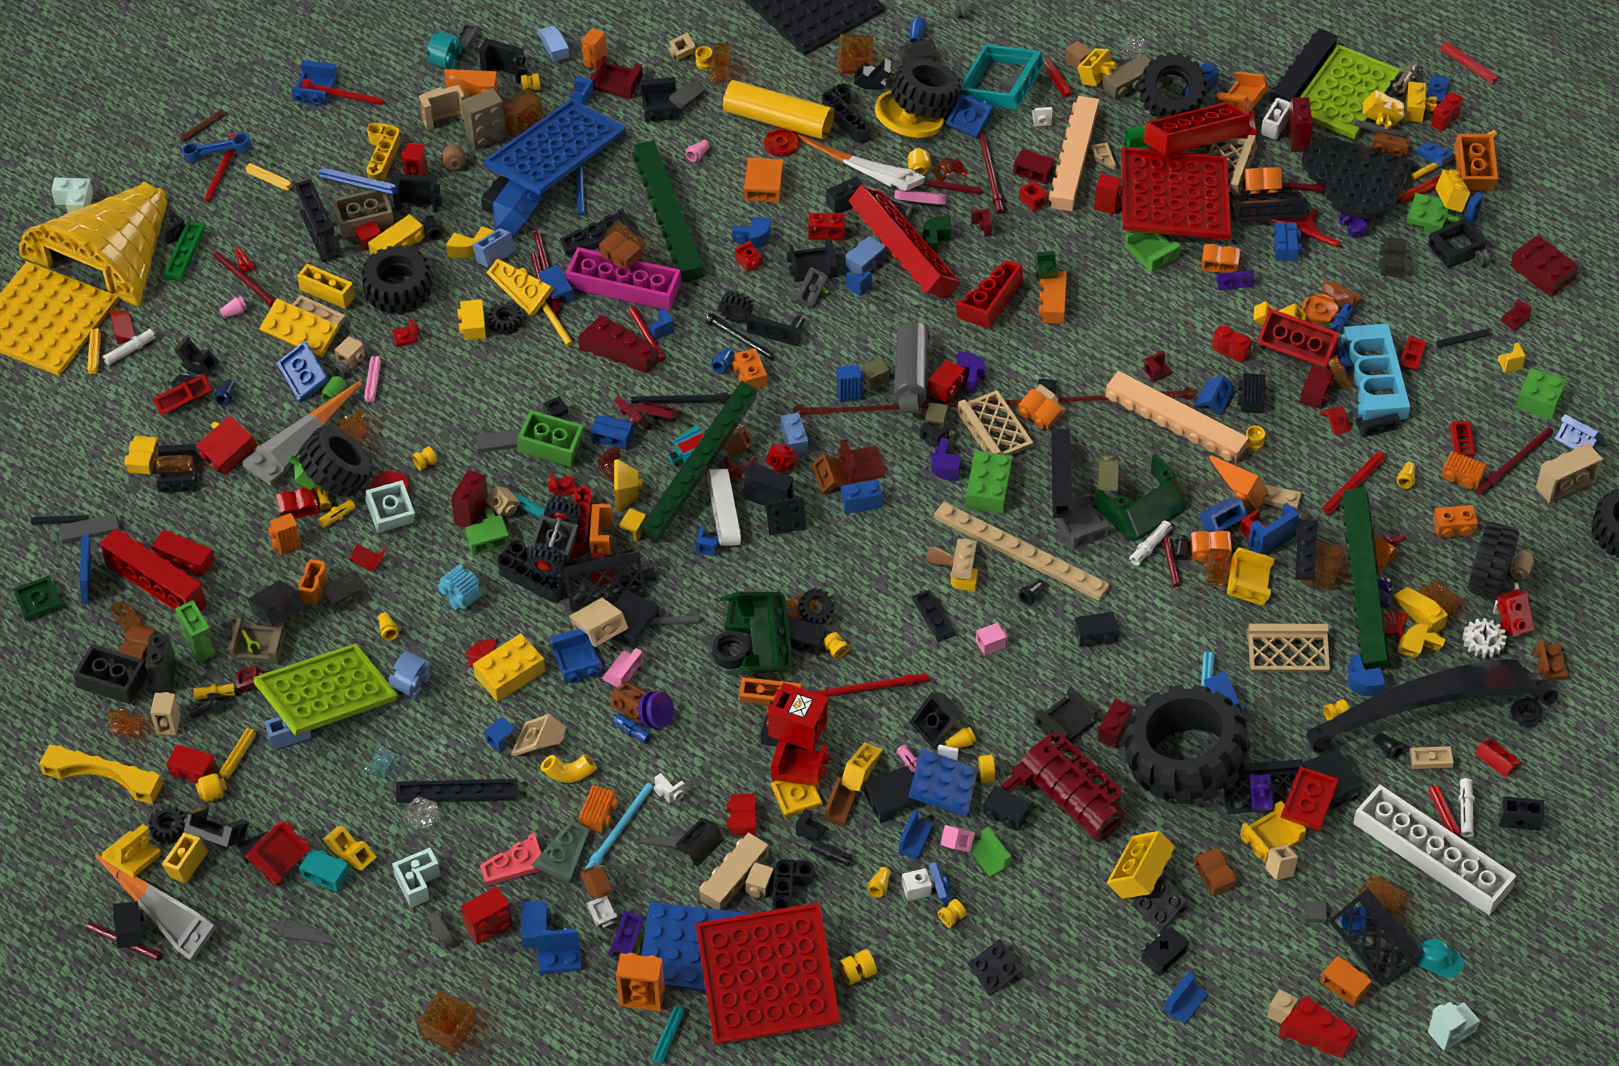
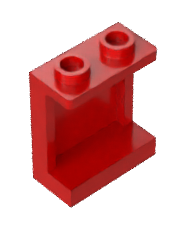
(799, 764)
(278, 851)

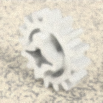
(1484, 638)

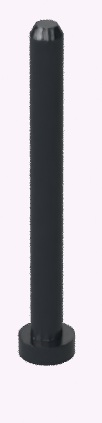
(712, 319)

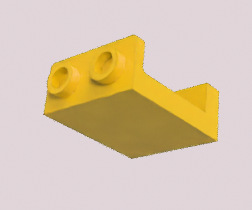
(1250, 576)
(1272, 832)

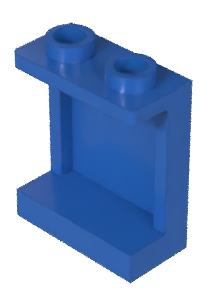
(319, 73)
(1268, 538)
(575, 656)

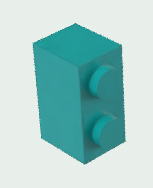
(324, 870)

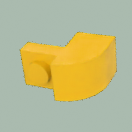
(1417, 637)

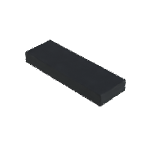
(933, 616)

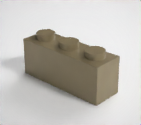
(1125, 77)

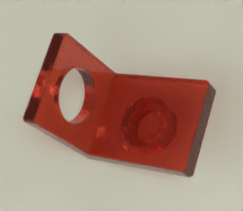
(950, 166)
(607, 459)
(736, 470)

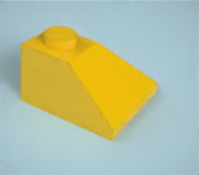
(625, 485)

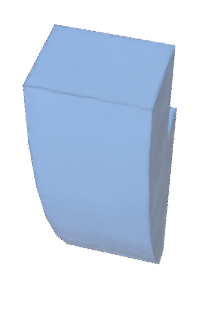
(554, 43)

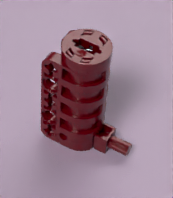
(1070, 786)

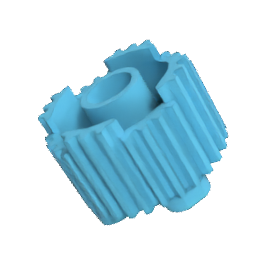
(460, 587)

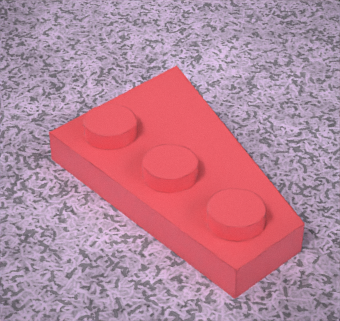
(512, 863)

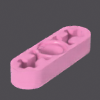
(918, 196)

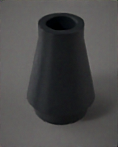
(432, 228)
(1030, 592)
(1390, 746)

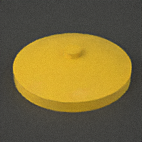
(904, 122)

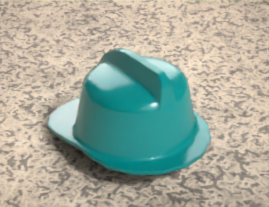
(1440, 958)

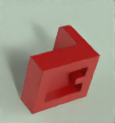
(406, 335)
(561, 486)

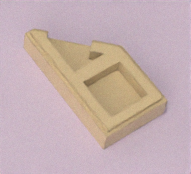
(1103, 155)
(1051, 396)

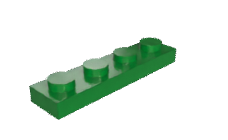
(184, 251)

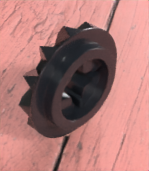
(1533, 708)

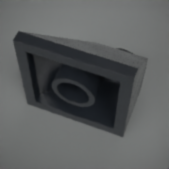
(935, 718)

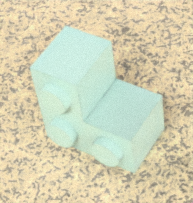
(72, 192)
(414, 873)
(1452, 1024)

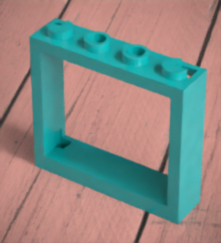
(1030, 58)

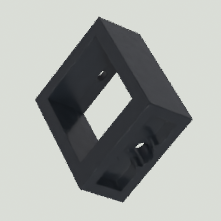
(1445, 253)

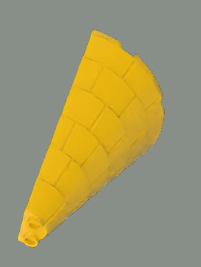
(107, 235)

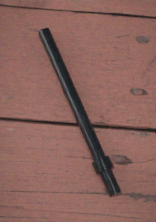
(722, 398)

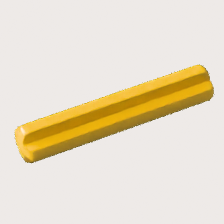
(268, 177)
(94, 351)
(237, 753)

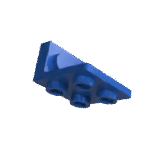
(558, 951)

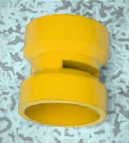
(703, 58)
(526, 82)
(1256, 438)
(424, 458)
(836, 645)
(1332, 711)
(952, 913)

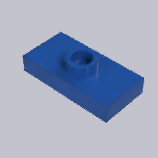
(1437, 88)
(941, 883)

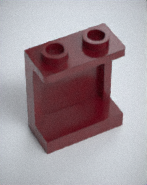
(616, 79)

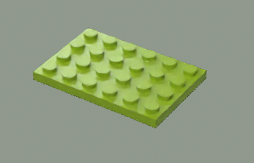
(1343, 85)
(325, 689)

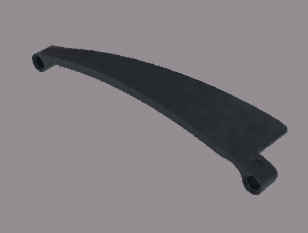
(1456, 683)

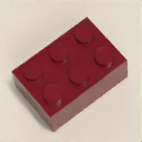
(1544, 265)

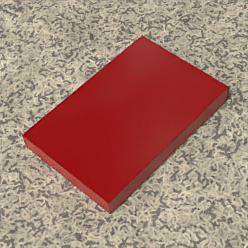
(1309, 798)

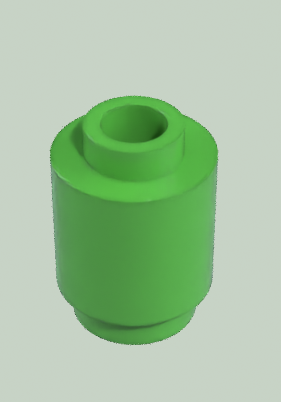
(333, 388)

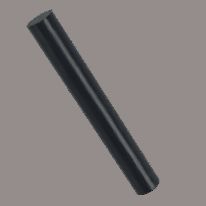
(1462, 338)
(58, 519)

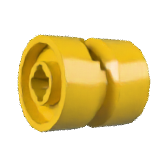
(863, 961)

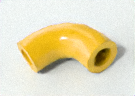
(568, 772)

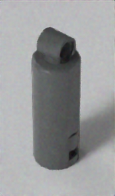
(911, 366)

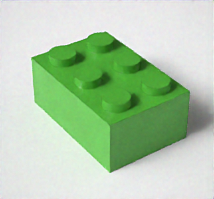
(550, 438)
(988, 482)

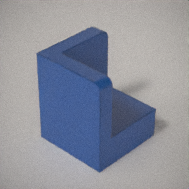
(583, 90)
(858, 283)
(663, 326)
(706, 543)
(498, 732)
(1356, 923)

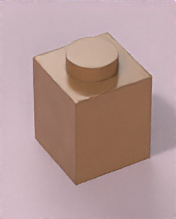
(1076, 54)

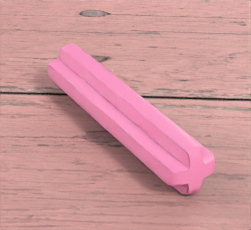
(372, 379)

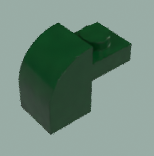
(936, 230)
(1046, 265)

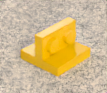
(132, 852)

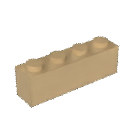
(733, 872)

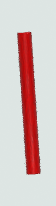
(638, 320)

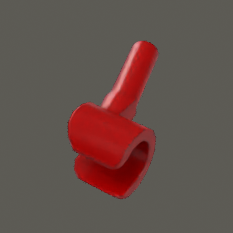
(1393, 540)

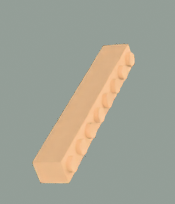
(1074, 154)
(1176, 417)

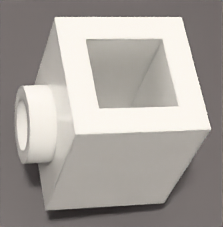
(917, 884)

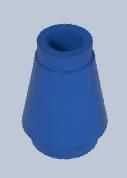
(917, 29)
(722, 361)

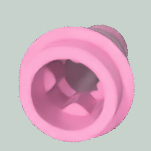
(696, 151)
(234, 307)

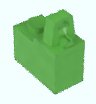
(487, 535)

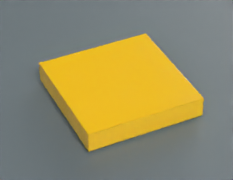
(795, 797)

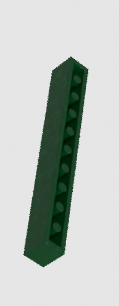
(668, 211)
(698, 462)
(1365, 578)

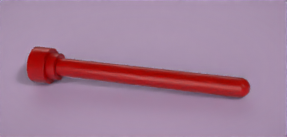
(306, 83)
(220, 172)
(1308, 232)

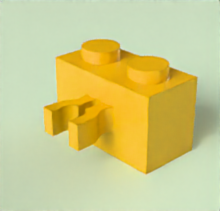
(1096, 66)
(1417, 102)
(1383, 109)

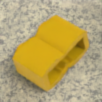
(142, 454)

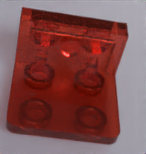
(860, 463)

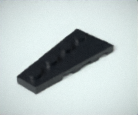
(593, 234)

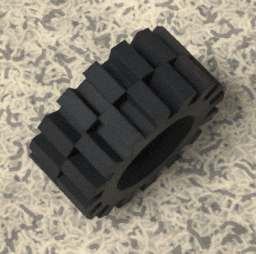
(735, 306)
(505, 310)
(821, 596)
(162, 816)

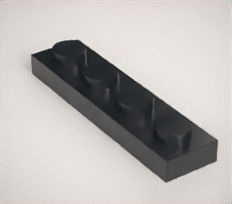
(1306, 549)

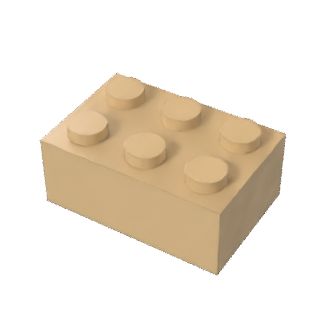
(1568, 473)

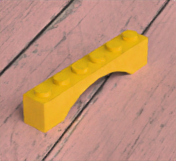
(64, 763)

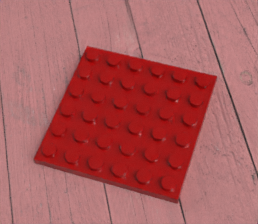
(1175, 193)
(767, 973)

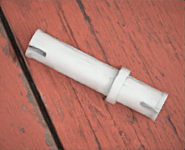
(130, 346)
(1146, 548)
(1466, 800)

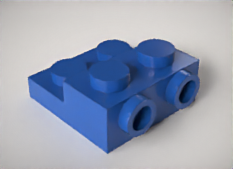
(970, 116)

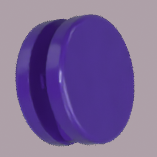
(656, 709)

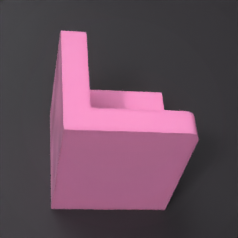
(957, 838)

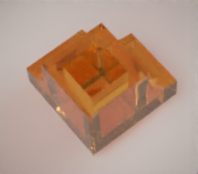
(354, 425)
(1217, 566)

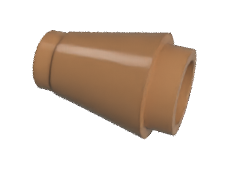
(939, 557)

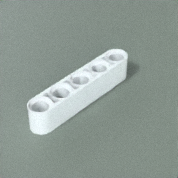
(723, 507)

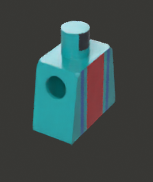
(685, 445)

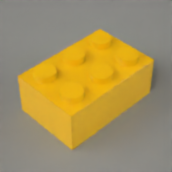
(509, 667)
(1141, 865)

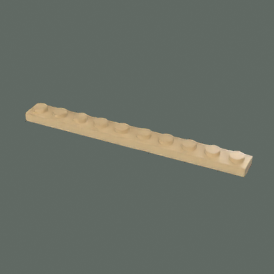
(1021, 551)

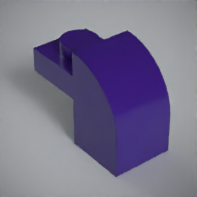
(974, 369)
(945, 465)

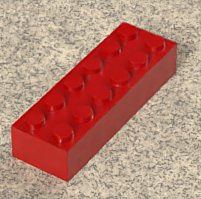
(1196, 128)
(150, 571)

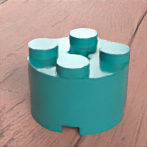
(444, 50)

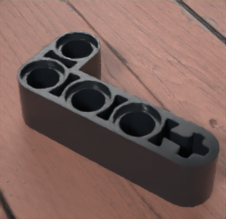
(844, 115)
(514, 567)
(787, 880)

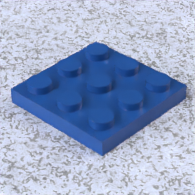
(943, 782)

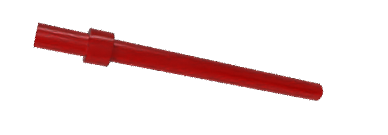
(907, 680)

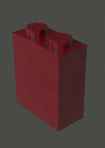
(1300, 124)
(469, 499)

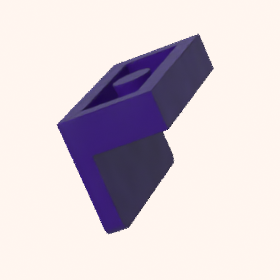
(626, 933)

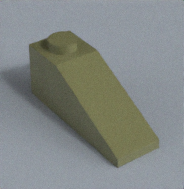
(1108, 473)

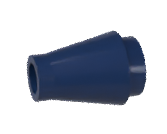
(224, 394)

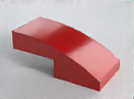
(1412, 353)

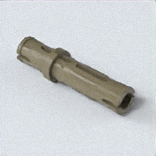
(1407, 75)

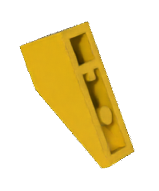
(1422, 609)
(860, 766)

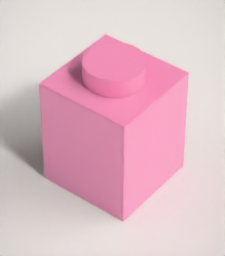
(991, 639)

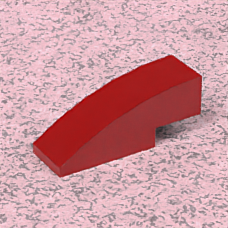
(183, 394)

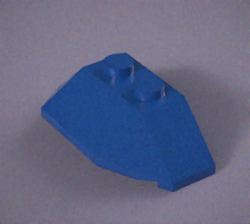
(514, 206)

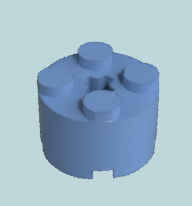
(410, 674)

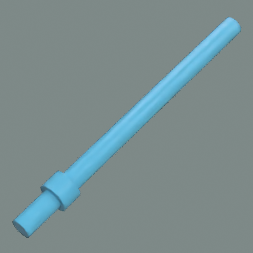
(597, 858)

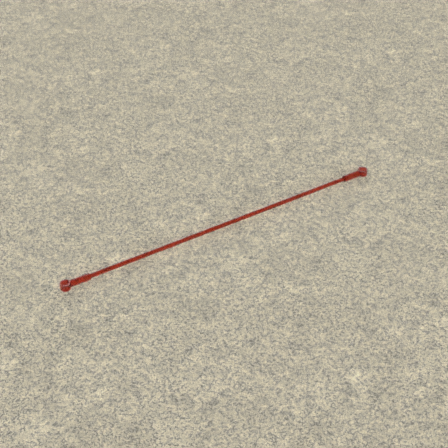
(823, 410)

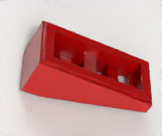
(1466, 427)

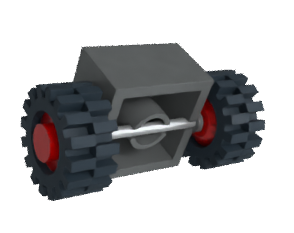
(554, 536)

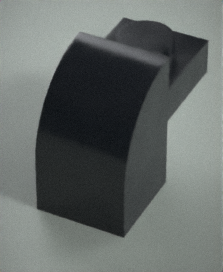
(870, 77)
(196, 360)

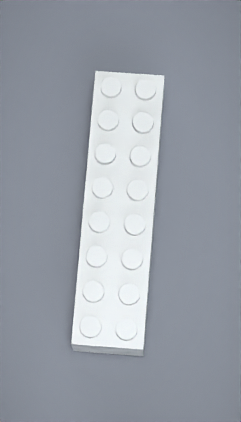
(1434, 849)

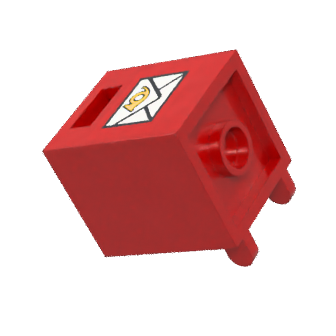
(797, 716)

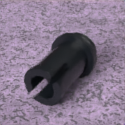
(1182, 544)

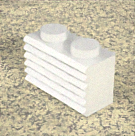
(1276, 119)

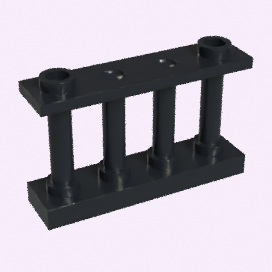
(316, 220)

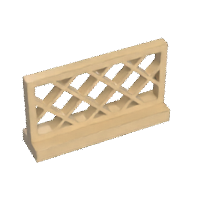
(1244, 162)
(979, 430)
(1284, 633)

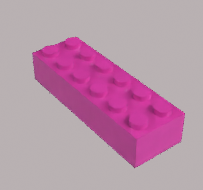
(639, 284)

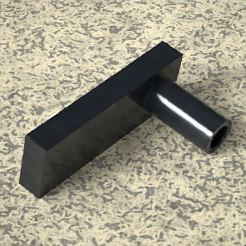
(775, 330)

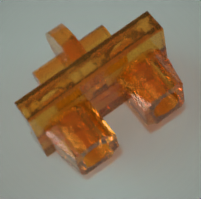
(124, 724)

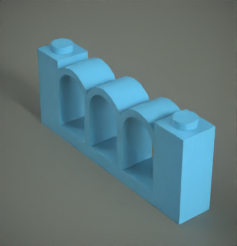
(1369, 339)

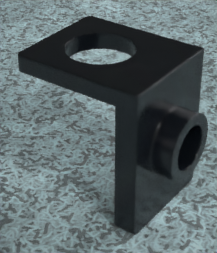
(174, 231)

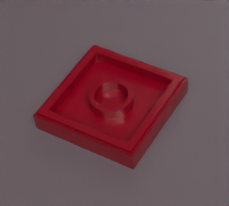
(659, 410)

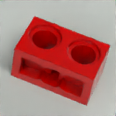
(826, 226)

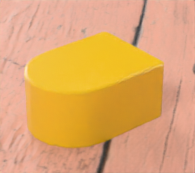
(966, 584)
(986, 768)

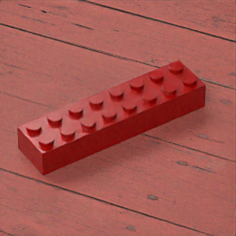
(904, 242)

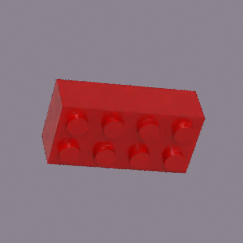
(1298, 338)

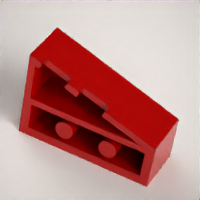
(1318, 1028)

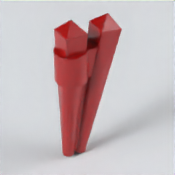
(243, 260)

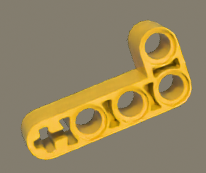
(387, 143)

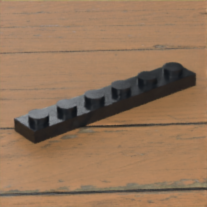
(457, 790)

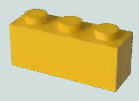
(1452, 190)
(404, 233)
(326, 286)

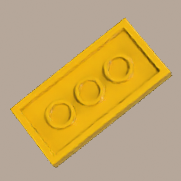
(296, 325)

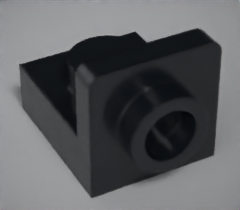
(932, 435)

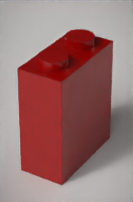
(226, 445)

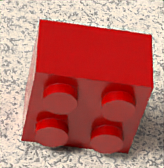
(487, 915)

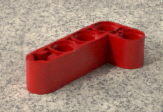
(584, 521)

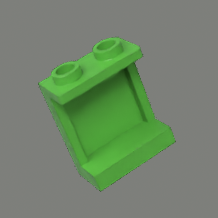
(1151, 249)
(194, 631)

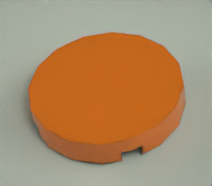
(1320, 309)

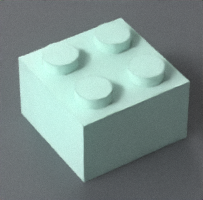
(390, 506)

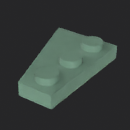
(563, 852)

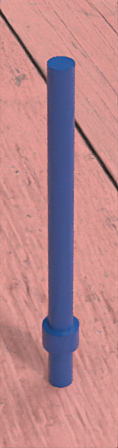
(580, 191)

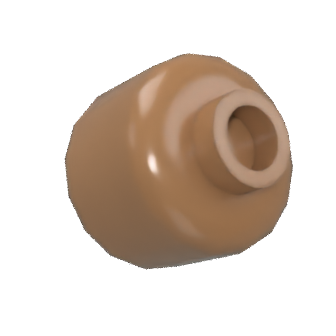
(454, 156)

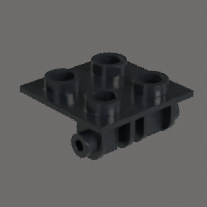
(785, 515)
(1161, 904)
(995, 967)

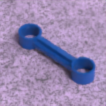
(217, 147)

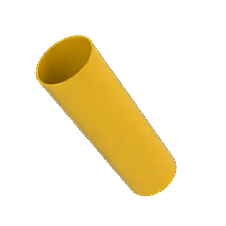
(778, 109)

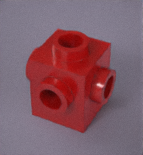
(781, 457)

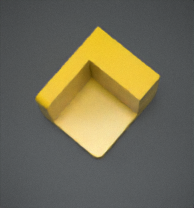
(1512, 361)
(633, 522)

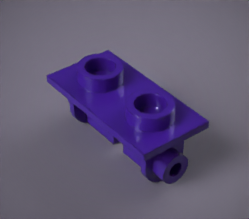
(1235, 280)

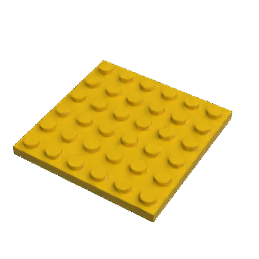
(49, 317)

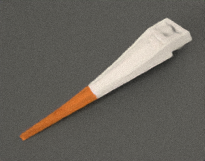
(889, 175)

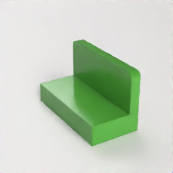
(990, 853)

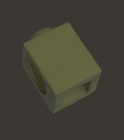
(875, 373)
(936, 415)

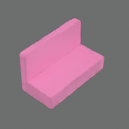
(623, 667)

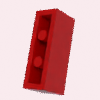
(183, 553)

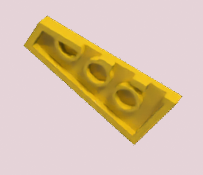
(520, 286)

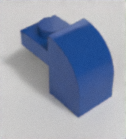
(758, 232)
(1362, 681)

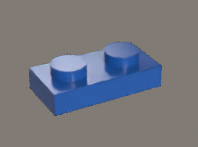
(1435, 153)
(1473, 208)

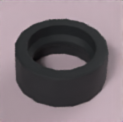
(730, 637)

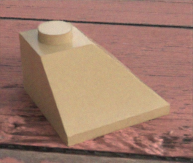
(539, 734)

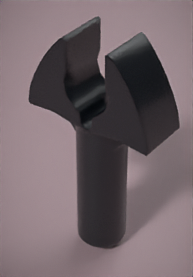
(1393, 93)
(208, 705)

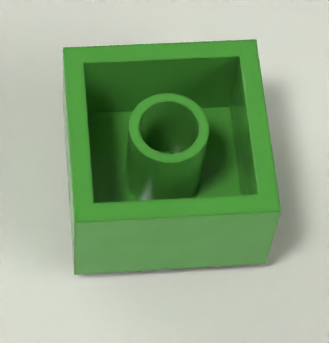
(1541, 393)

